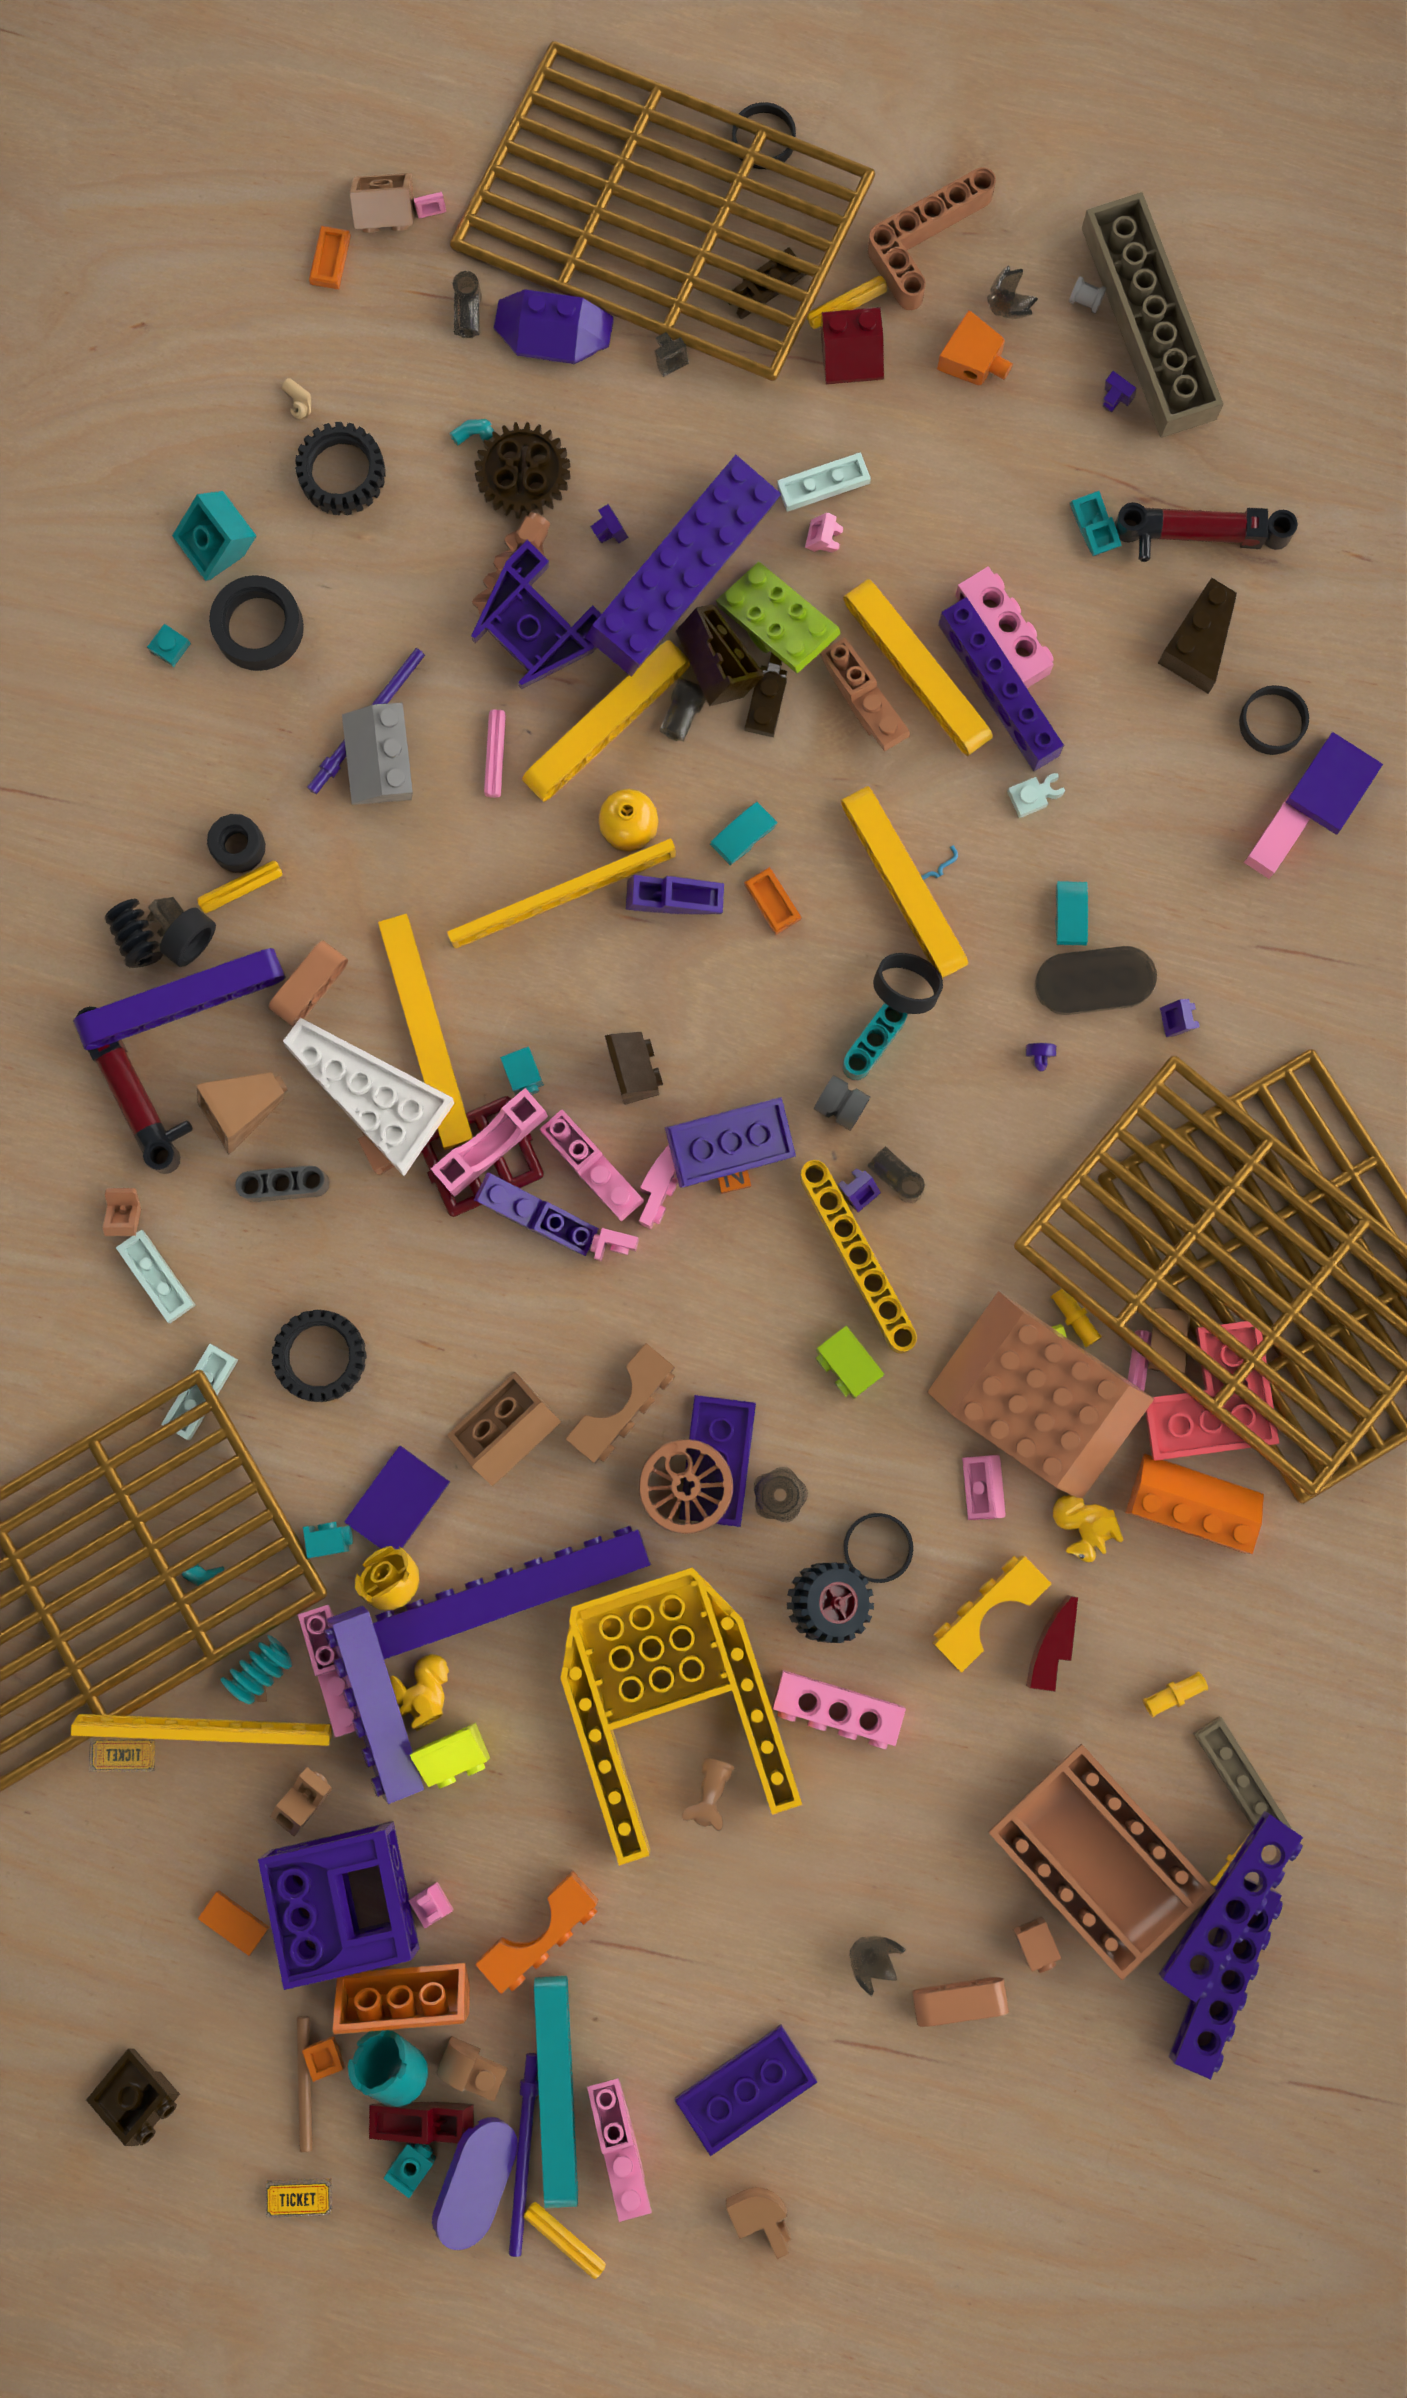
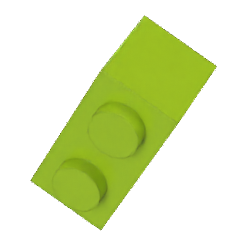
(848, 1362)

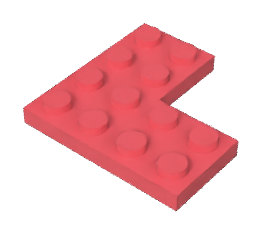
(1185, 1428)

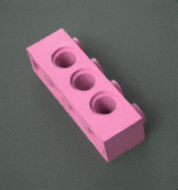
(990, 586)
(881, 1734)

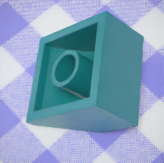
(213, 534)

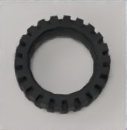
(330, 437)
(284, 1342)

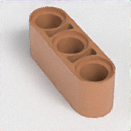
(308, 983)
(960, 2002)

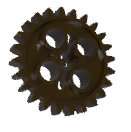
(495, 468)

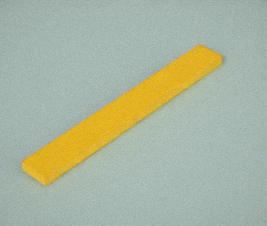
(562, 893)
(424, 1025)
(201, 1729)

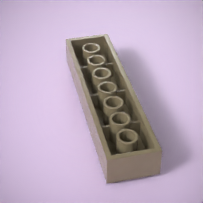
(1152, 315)

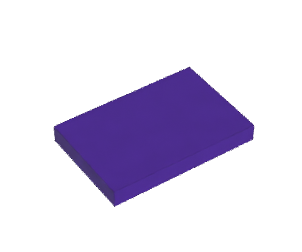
(1334, 783)
(397, 1500)

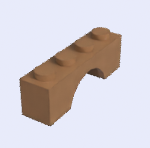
(595, 1435)

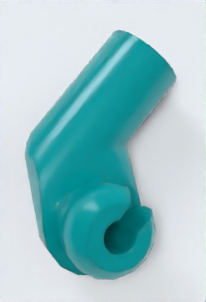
(470, 428)
(198, 1575)

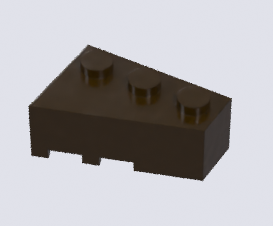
(1201, 638)
(717, 656)

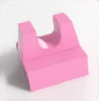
(821, 533)
(431, 1905)

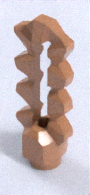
(532, 528)

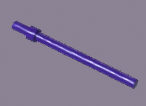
(330, 766)
(528, 2090)

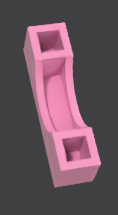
(473, 1158)

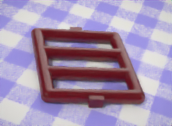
(479, 1117)

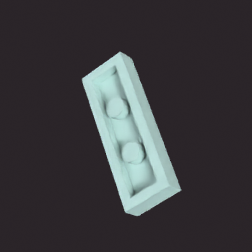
(823, 481)
(155, 1276)
(217, 1367)

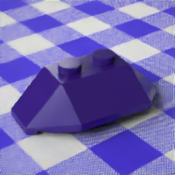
(552, 326)

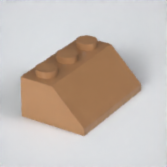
(503, 1429)

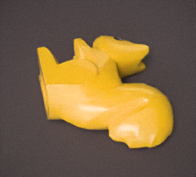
(1094, 1524)
(427, 1696)

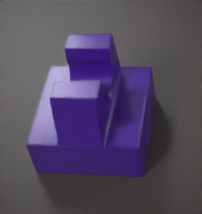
(1118, 391)
(608, 526)
(1178, 1017)
(860, 1190)

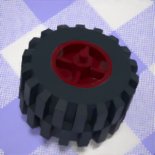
(830, 1602)

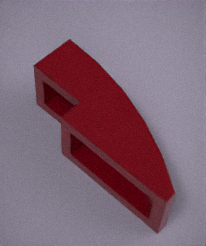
(1053, 1645)
(420, 2122)

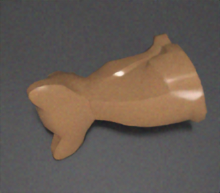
(713, 1785)

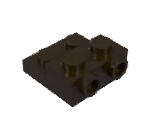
(133, 2099)

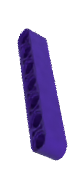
(178, 999)

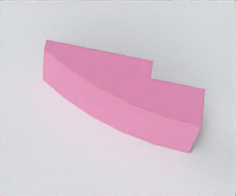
(1277, 840)

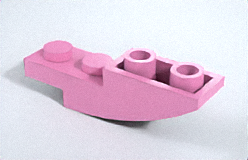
(591, 1165)
(658, 1184)
(322, 1659)
(619, 2149)

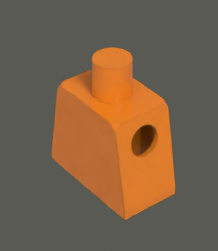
(974, 352)

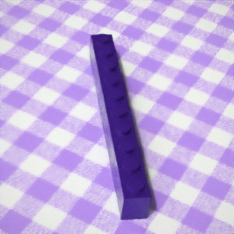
(510, 1592)

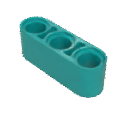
(868, 1053)

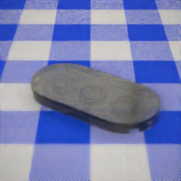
(1095, 980)

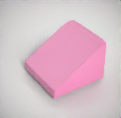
(430, 205)

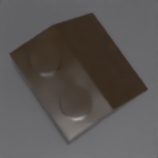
(633, 1067)

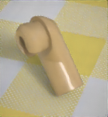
(301, 399)

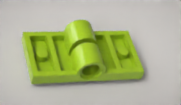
(778, 617)

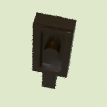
(767, 699)

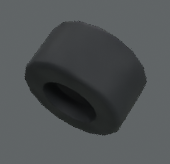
(225, 828)

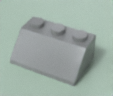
(377, 754)

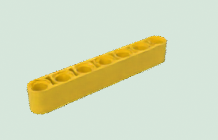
(917, 667)
(606, 721)
(904, 881)
(857, 1240)

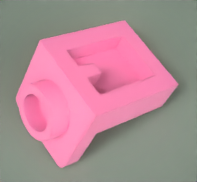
(619, 1243)

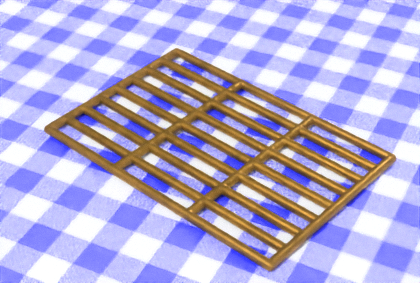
(713, 230)
(1350, 1174)
(1195, 1233)
(151, 1548)

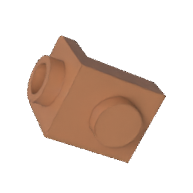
(122, 1212)

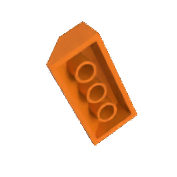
(1197, 1504)
(402, 1998)

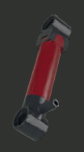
(1248, 528)
(137, 1106)

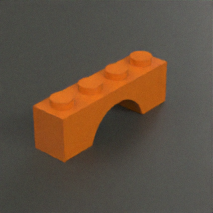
(508, 1960)

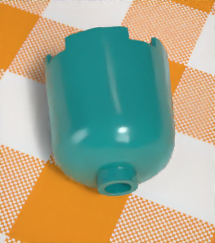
(388, 2068)

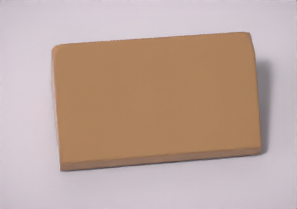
(1166, 1346)

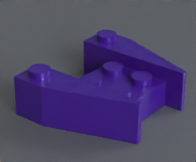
(528, 623)

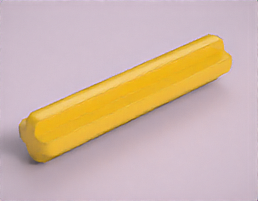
(849, 300)
(239, 887)
(564, 2240)

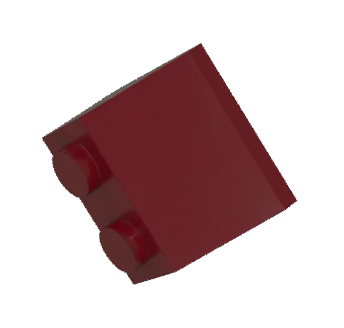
(852, 345)

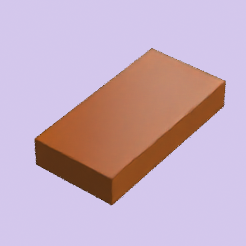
(330, 257)
(772, 901)
(233, 1923)

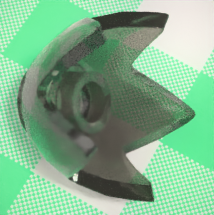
(1004, 299)
(764, 1490)
(871, 1960)

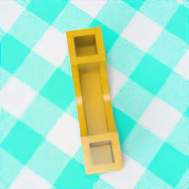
(961, 1639)

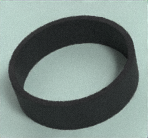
(771, 108)
(1287, 693)
(901, 1002)
(909, 1538)

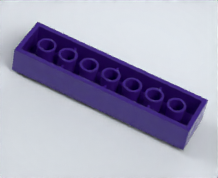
(682, 565)

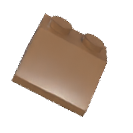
(382, 202)

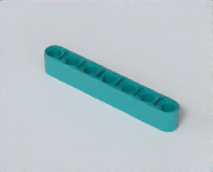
(556, 2092)

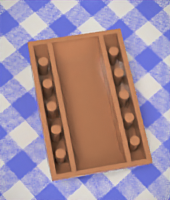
(1039, 1396)
(1101, 1861)

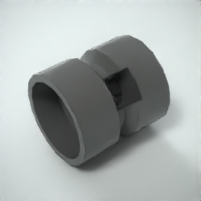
(841, 1102)

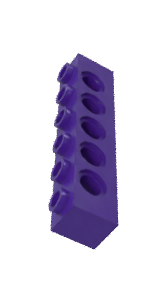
(1000, 684)
(1213, 1912)
(1197, 2019)

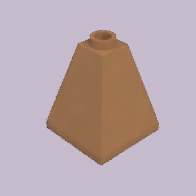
(239, 1105)

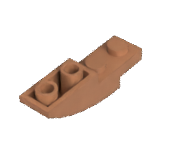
(863, 695)

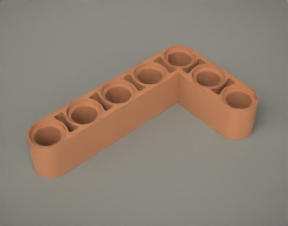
(922, 228)

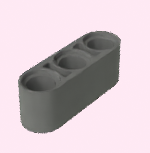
(267, 1183)

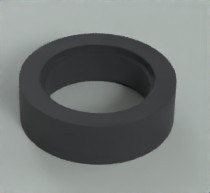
(249, 588)

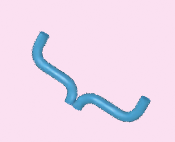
(936, 875)

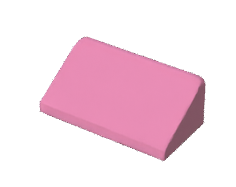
(984, 1487)

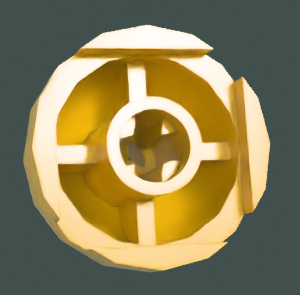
(627, 831)
(388, 1579)

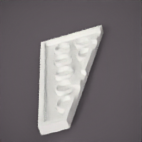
(381, 1100)

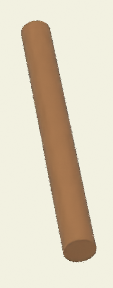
(304, 2086)

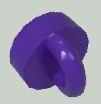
(1041, 1053)

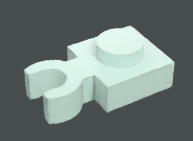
(1032, 796)

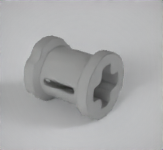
(1087, 294)

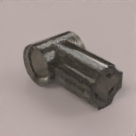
(466, 305)
(685, 703)
(895, 1173)

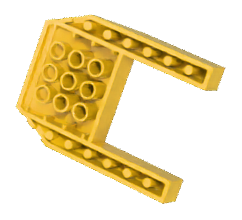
(651, 1655)

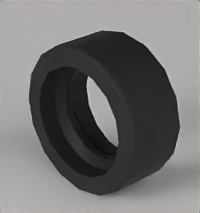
(187, 937)

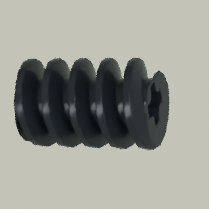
(130, 934)

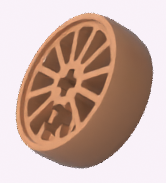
(680, 1447)

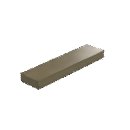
(1237, 1772)

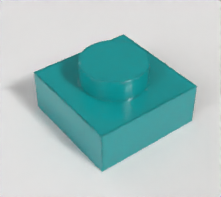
(169, 645)

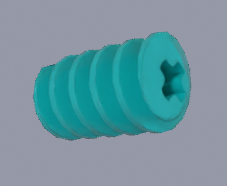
(258, 1672)

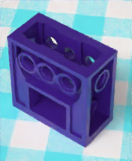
(328, 1898)

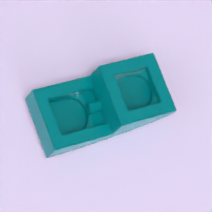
(1094, 524)
(743, 833)
(1072, 913)

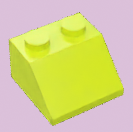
(450, 1756)

